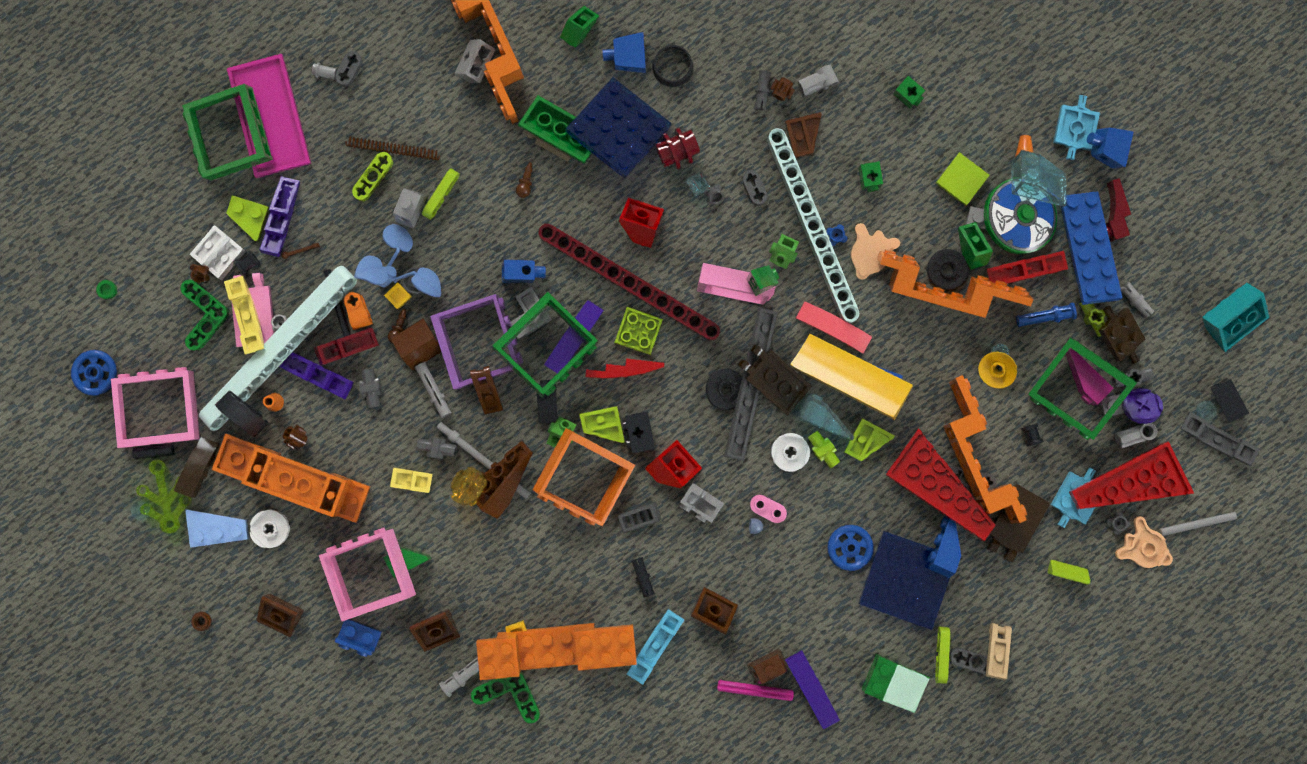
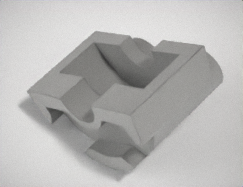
(702, 503)

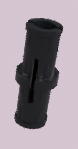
(153, 451)
(642, 577)

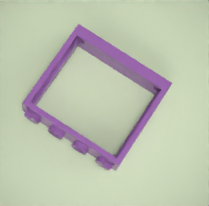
(446, 347)

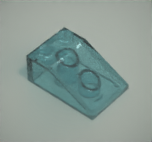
(1038, 179)
(820, 415)

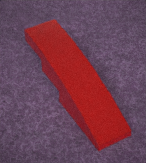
(1028, 268)
(632, 368)

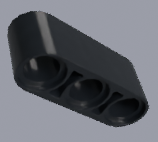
(241, 413)

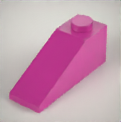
(1087, 379)

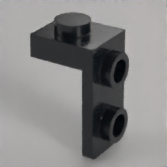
(547, 406)

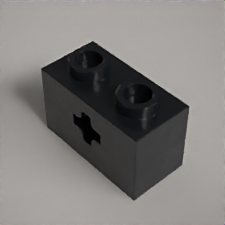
(646, 441)

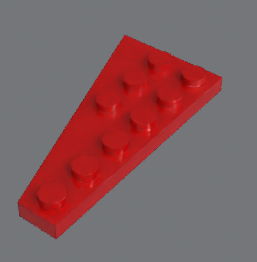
(1142, 478)
(935, 483)

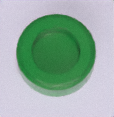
(106, 289)

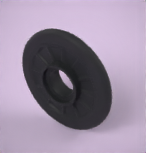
(959, 266)
(714, 386)

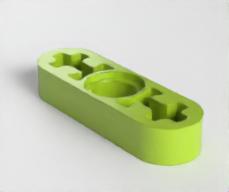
(376, 161)
(443, 189)
(942, 659)

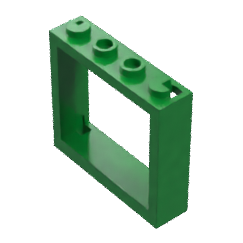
(255, 124)
(524, 321)
(1101, 363)

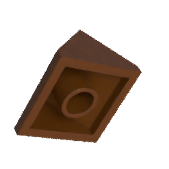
(416, 344)
(714, 610)
(278, 614)
(435, 630)

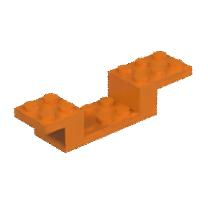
(503, 69)
(977, 296)
(956, 431)
(290, 479)
(556, 647)

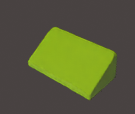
(1069, 572)

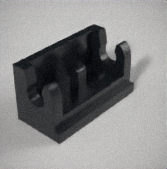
(1229, 400)

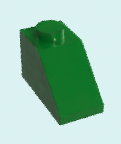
(578, 26)
(974, 246)
(411, 558)

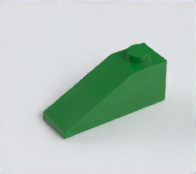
(762, 279)

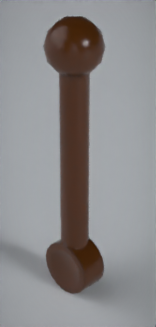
(285, 255)

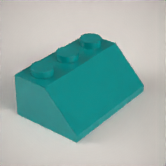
(1236, 316)

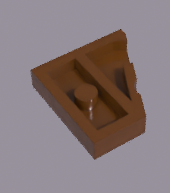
(803, 134)

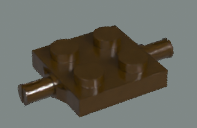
(1121, 334)

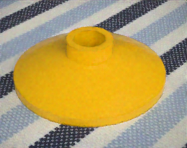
(994, 377)

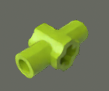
(1089, 311)
(823, 449)

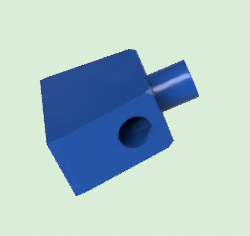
(627, 53)
(1111, 146)
(513, 272)

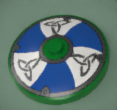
(1017, 221)

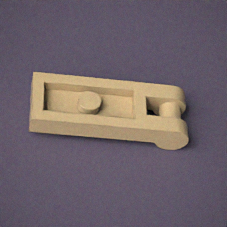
(998, 652)

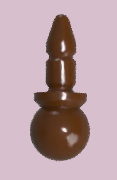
(523, 189)
(399, 324)

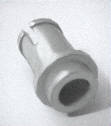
(323, 71)

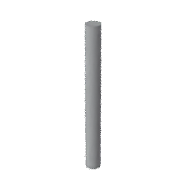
(1198, 523)

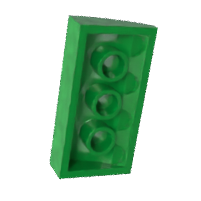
(549, 124)

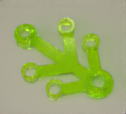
(164, 500)

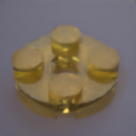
(476, 483)

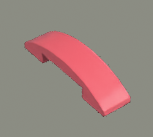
(834, 327)

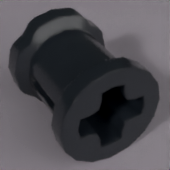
(247, 263)
(1032, 435)

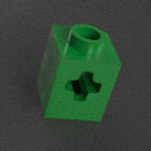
(907, 86)
(875, 171)

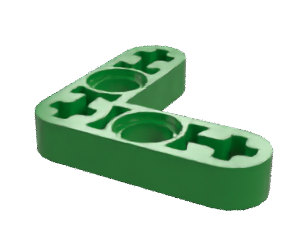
(210, 316)
(509, 686)

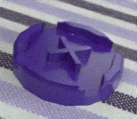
(1142, 406)

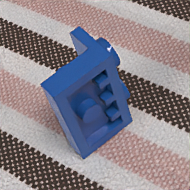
(358, 637)

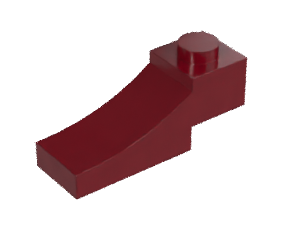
(1119, 211)
(346, 346)

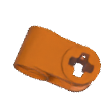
(358, 313)

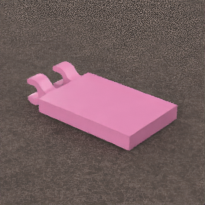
(263, 303)

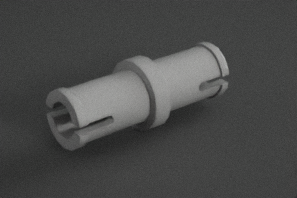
(1137, 300)

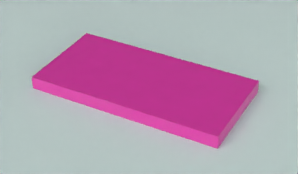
(277, 112)

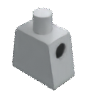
(409, 207)

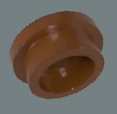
(195, 621)

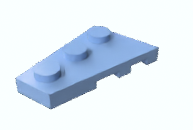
(214, 529)

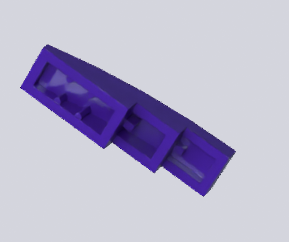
(280, 216)
(571, 340)
(317, 375)
(812, 689)

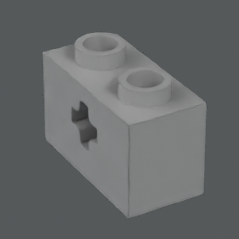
(473, 61)

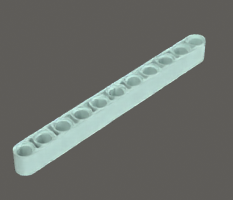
(812, 216)
(282, 343)

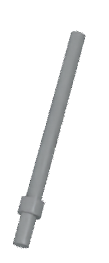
(454, 436)

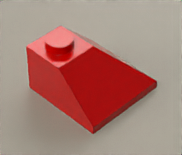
(641, 221)
(674, 466)

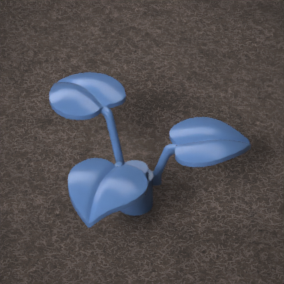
(371, 268)

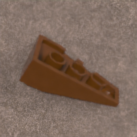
(503, 480)

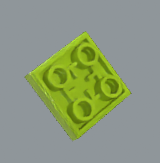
(962, 179)
(638, 331)

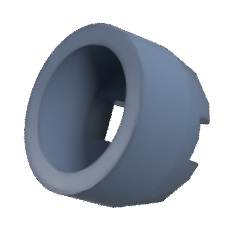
(755, 526)

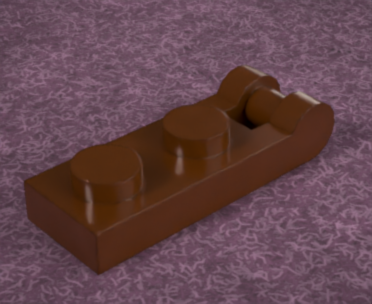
(486, 390)

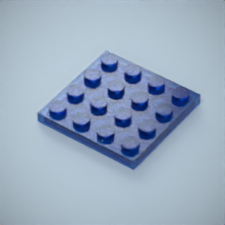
(618, 127)
(903, 583)

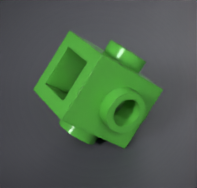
(784, 251)
(557, 429)

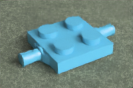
(1074, 127)
(1064, 502)

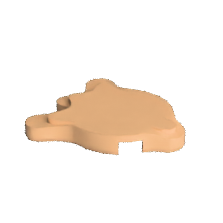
(866, 250)
(1145, 547)

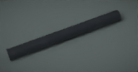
(340, 312)

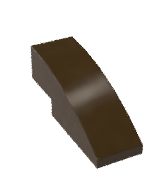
(196, 468)

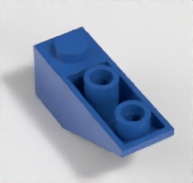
(947, 550)

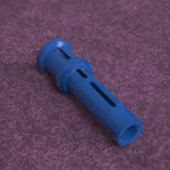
(1054, 314)

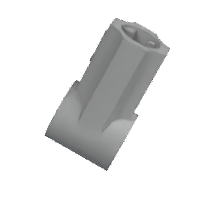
(820, 80)
(1135, 435)

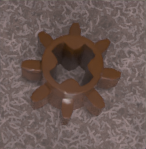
(782, 89)
(295, 437)

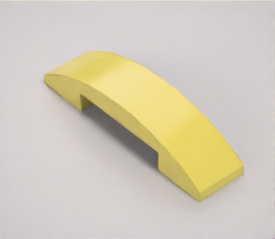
(246, 314)

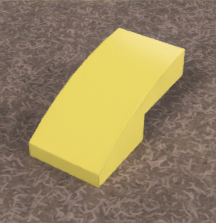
(411, 480)

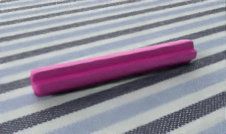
(755, 690)

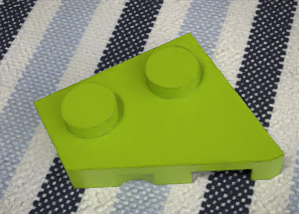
(248, 216)

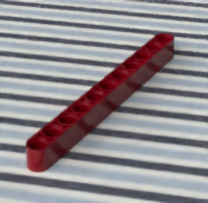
(622, 275)

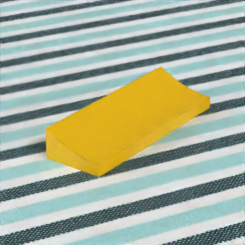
(852, 376)

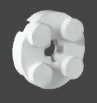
(796, 461)
(258, 528)

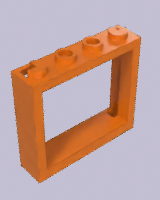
(612, 492)

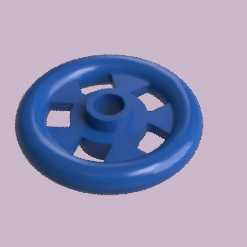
(78, 368)
(841, 561)

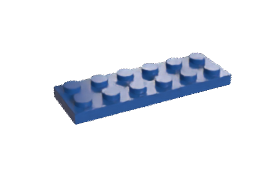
(1090, 249)

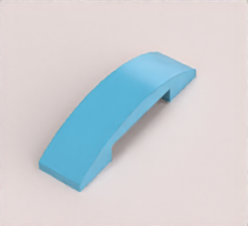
(655, 646)

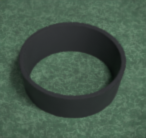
(672, 83)

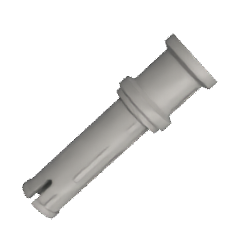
(459, 678)

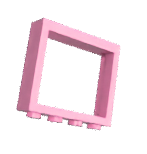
(729, 284)
(190, 404)
(337, 583)

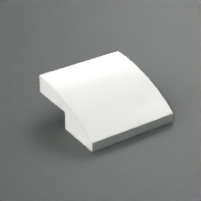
(217, 252)

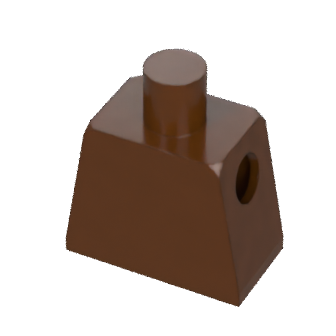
(768, 667)

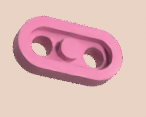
(768, 508)

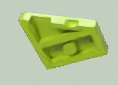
(603, 424)
(867, 440)

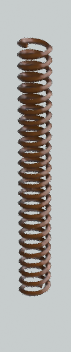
(394, 151)

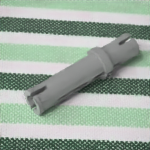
(443, 410)

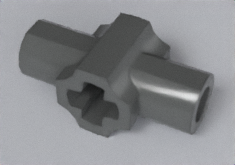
(1141, 375)
(370, 388)
(436, 447)

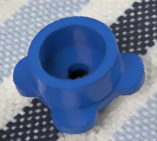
(841, 234)

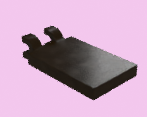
(775, 379)
(1018, 535)

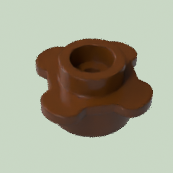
(199, 273)

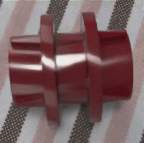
(677, 148)

